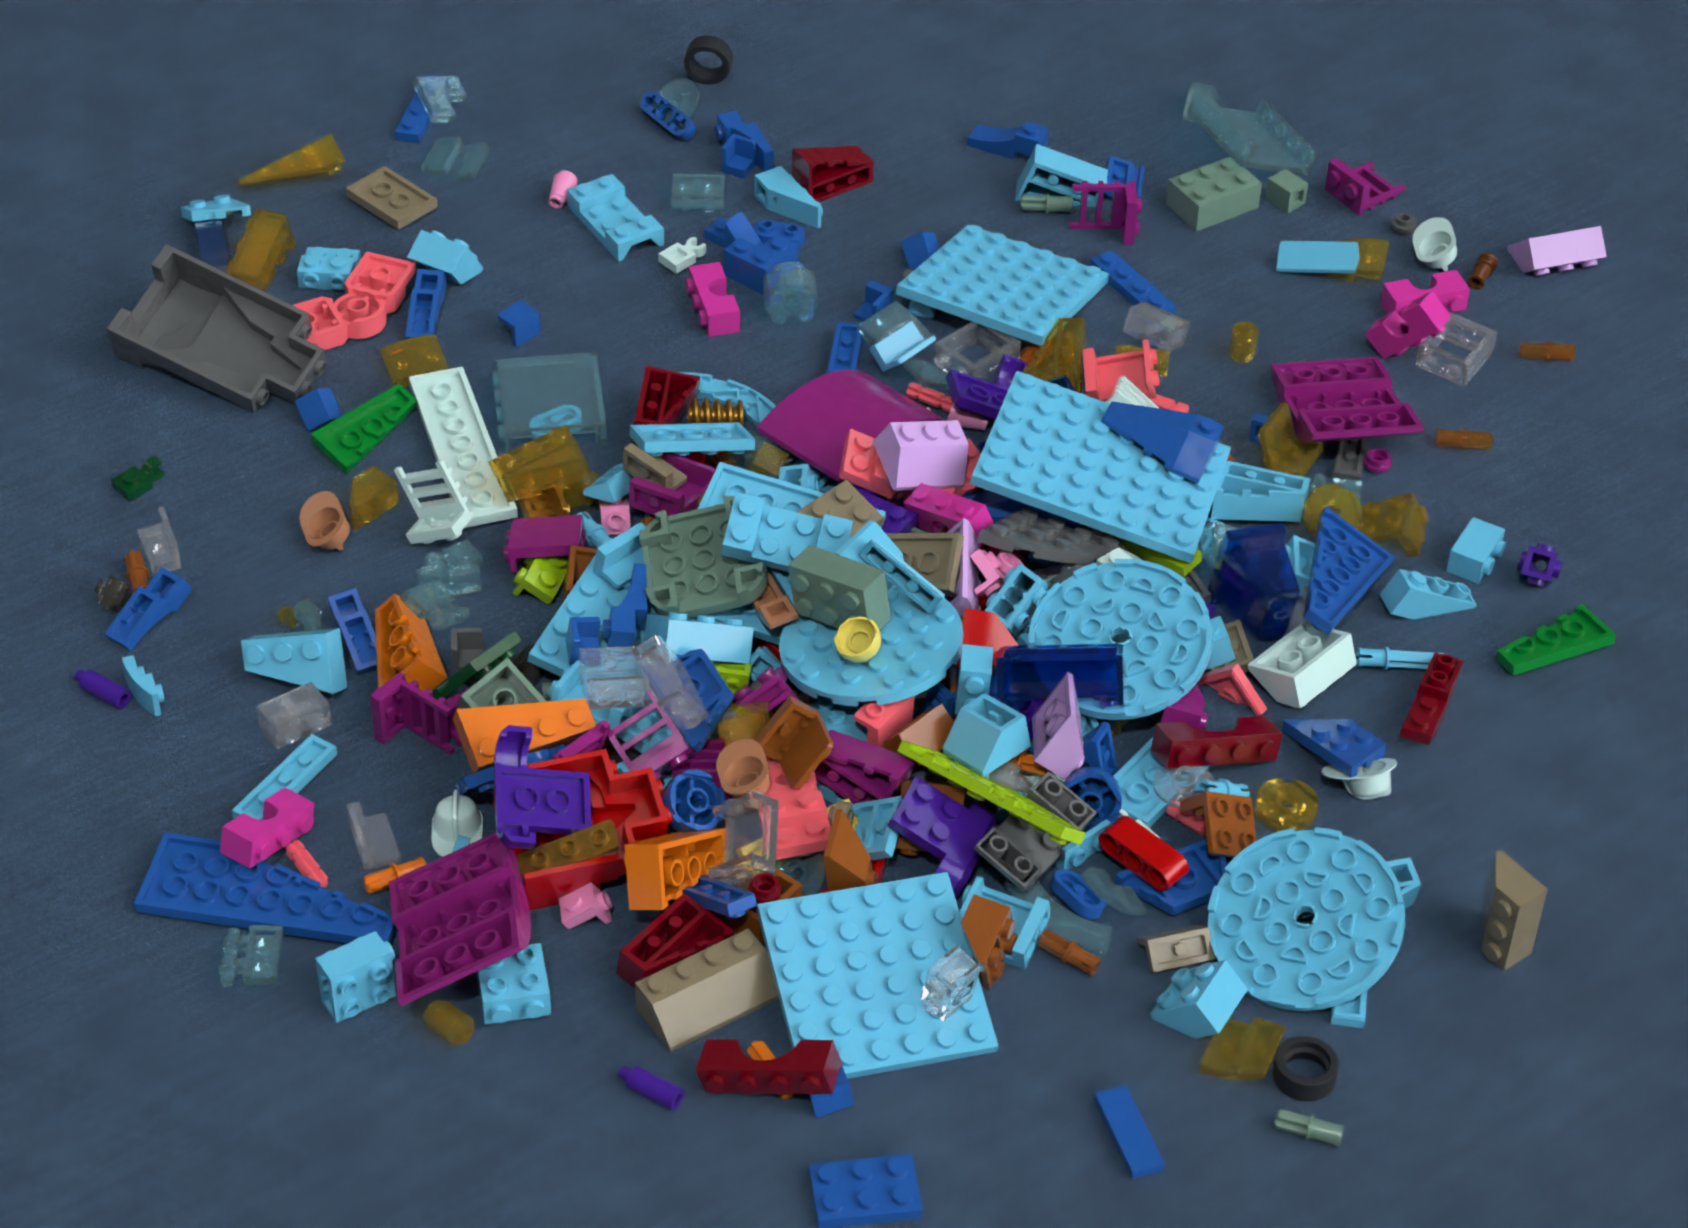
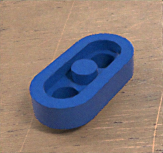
(767, 229)
(1077, 894)

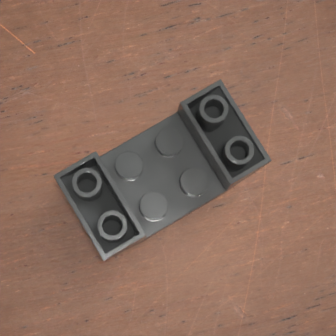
(1027, 853)

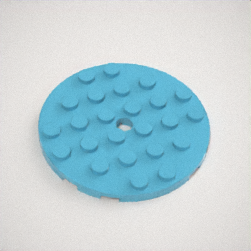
(1151, 606)
(911, 658)
(1299, 964)

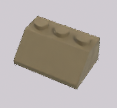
(1510, 912)

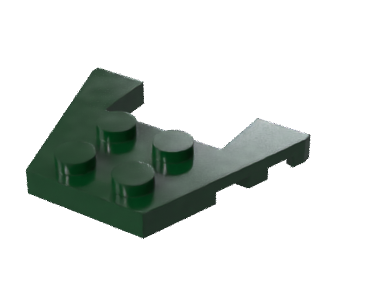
(480, 666)

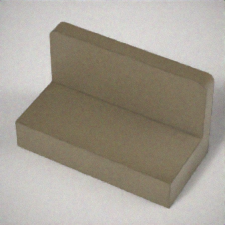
(651, 468)
(1177, 947)

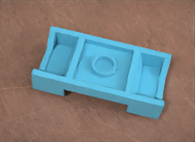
(612, 216)
(778, 535)

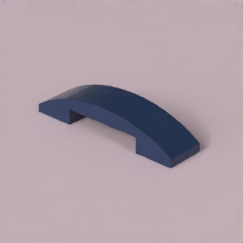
(212, 243)

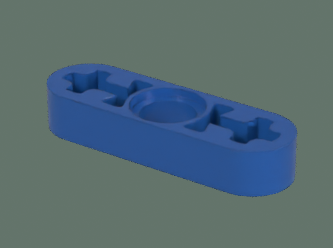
(671, 124)

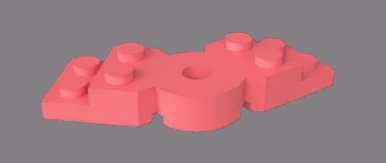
(371, 292)
(863, 467)
(801, 815)

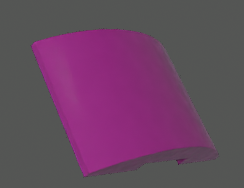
(1342, 400)
(821, 413)
(458, 916)

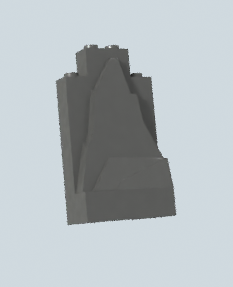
(218, 333)

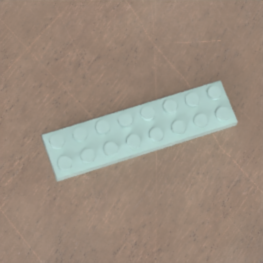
(461, 441)

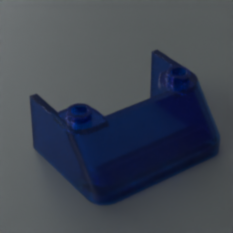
(1036, 670)

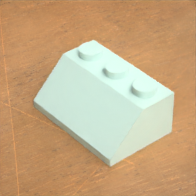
(1303, 664)

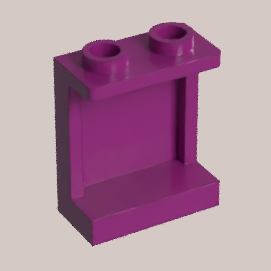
(655, 498)
(542, 537)

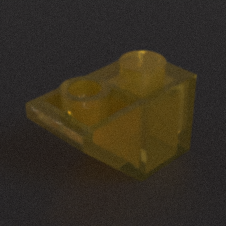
(371, 496)
(743, 721)

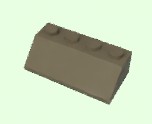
(707, 990)

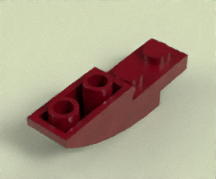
(1432, 699)

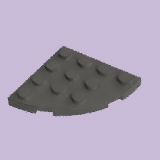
(1046, 538)

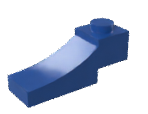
(731, 123)
(1008, 141)
(425, 303)
(147, 607)
(630, 614)
(355, 629)

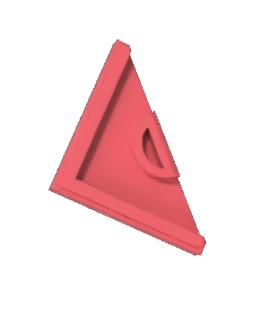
(1234, 686)

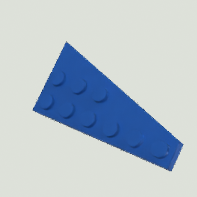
(1341, 570)

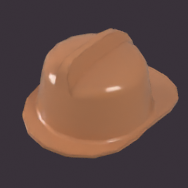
(324, 521)
(743, 768)

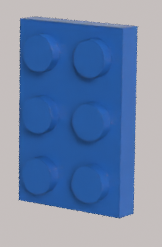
(865, 1191)

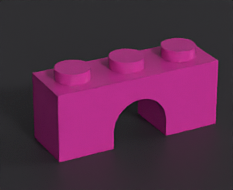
(1447, 286)
(709, 296)
(1422, 318)
(943, 508)
(254, 840)

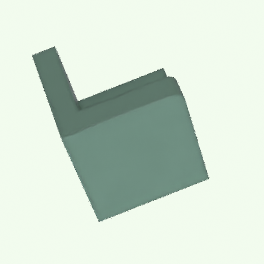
(1286, 191)

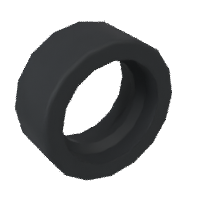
(708, 44)
(1305, 1048)

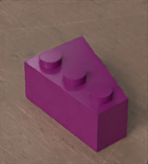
(863, 769)

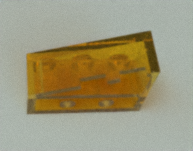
(541, 465)

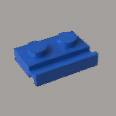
(1124, 171)

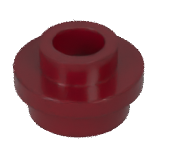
(765, 888)

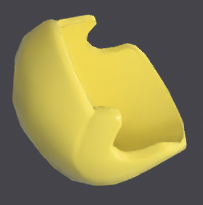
(858, 639)

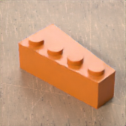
(405, 646)
(551, 724)
(668, 864)

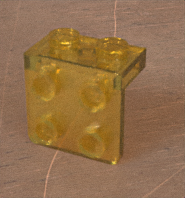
(1282, 448)
(1398, 518)

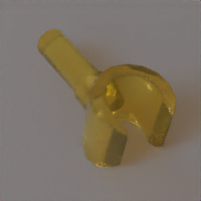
(289, 614)

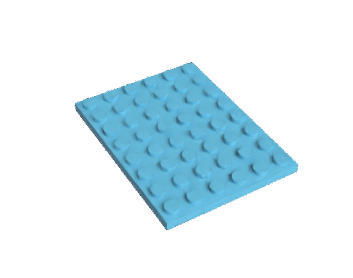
(1067, 462)

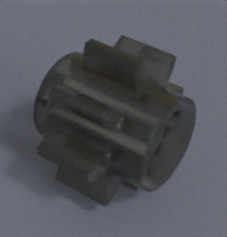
(112, 593)

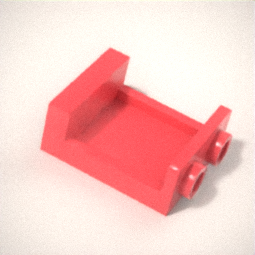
(1136, 366)
(884, 719)

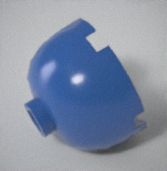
(1099, 791)
(692, 800)

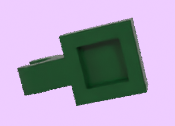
(136, 482)

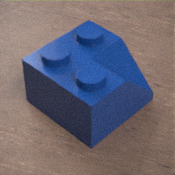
(750, 262)

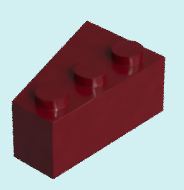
(831, 170)
(665, 397)
(671, 937)

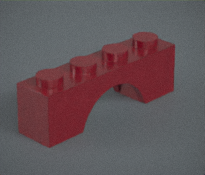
(1184, 745)
(806, 1069)

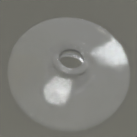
(1010, 776)
(1178, 783)

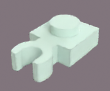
(681, 256)

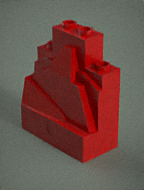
(626, 798)

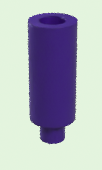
(103, 688)
(652, 1087)

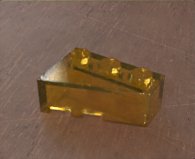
(262, 248)
(1062, 353)

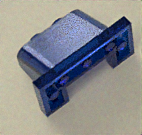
(1256, 580)

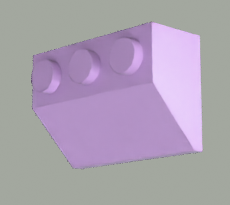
(1559, 251)
(923, 453)
(968, 571)
(1059, 730)

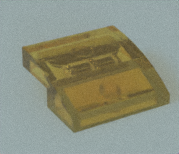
(1371, 261)
(413, 358)
(1242, 1050)

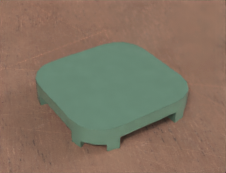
(687, 567)

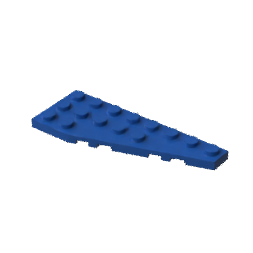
(202, 885)

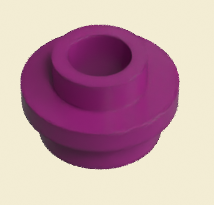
(1377, 460)

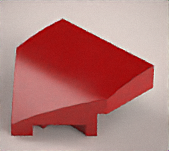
(987, 630)

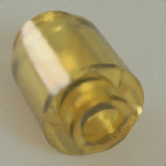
(1243, 341)
(449, 1022)

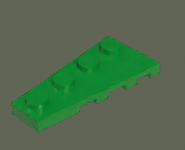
(362, 429)
(1562, 640)

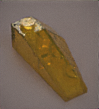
(309, 161)

